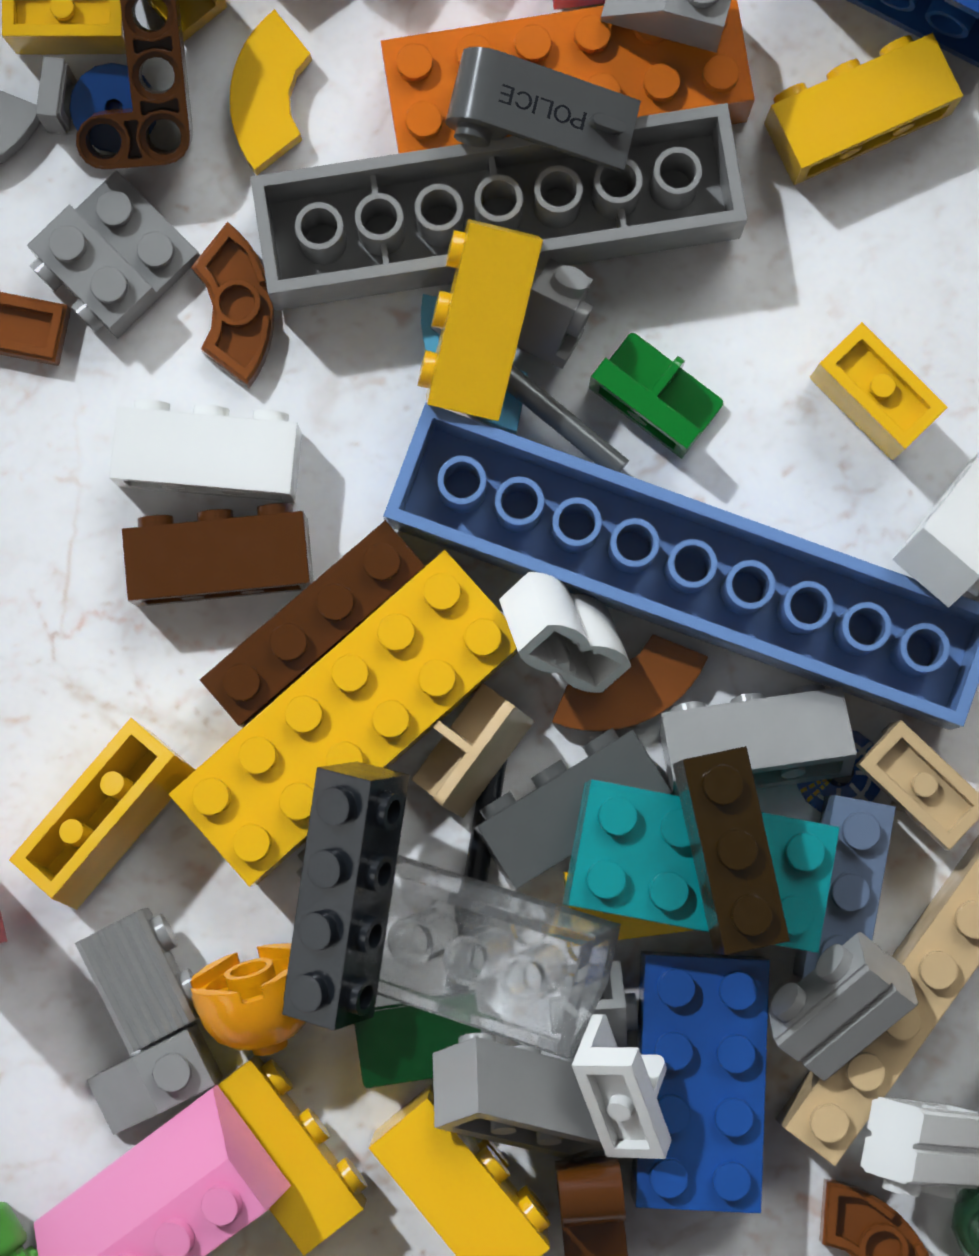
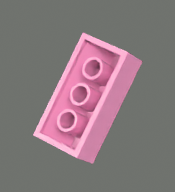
(171, 1192)

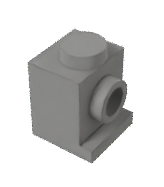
(555, 313)

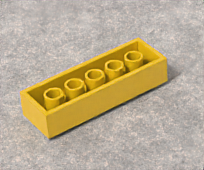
(355, 704)

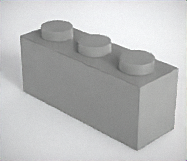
(786, 736)
(511, 1097)

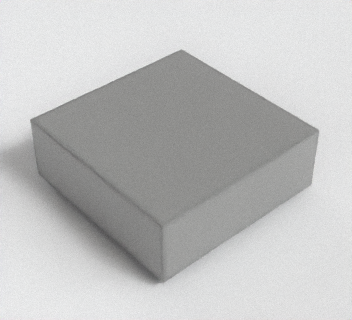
(55, 95)

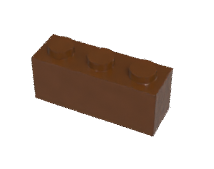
(217, 555)

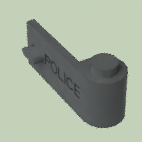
(516, 97)

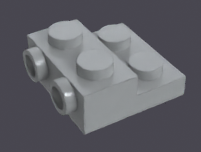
(112, 255)

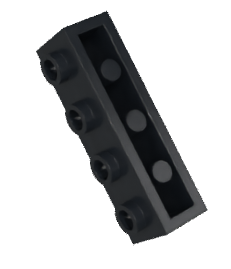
(345, 894)

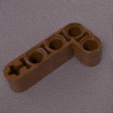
(146, 102)
(591, 1206)

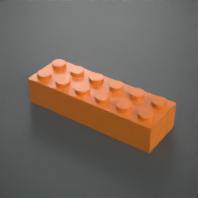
(573, 42)

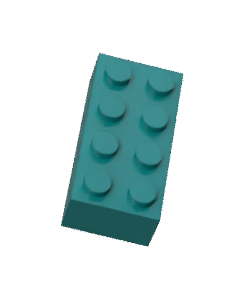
(639, 864)

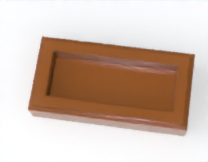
(32, 328)

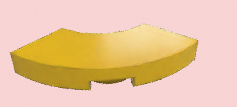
(263, 90)

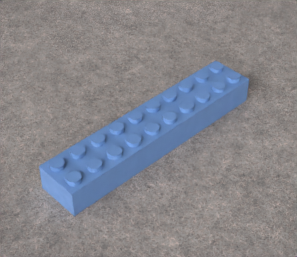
(688, 566)

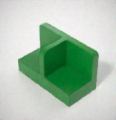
(656, 394)

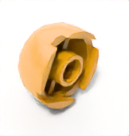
(245, 1001)

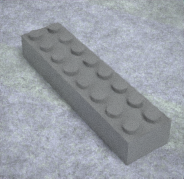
(392, 217)

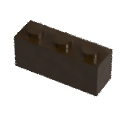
(730, 851)

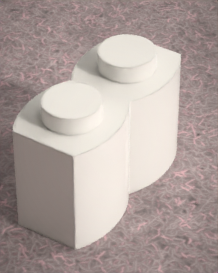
(564, 632)

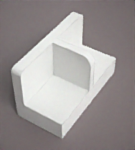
(621, 1093)

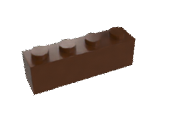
(312, 624)

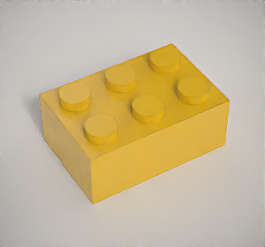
(460, 1185)

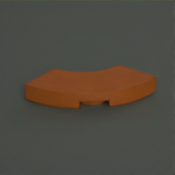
(241, 305)
(645, 690)
(864, 1224)

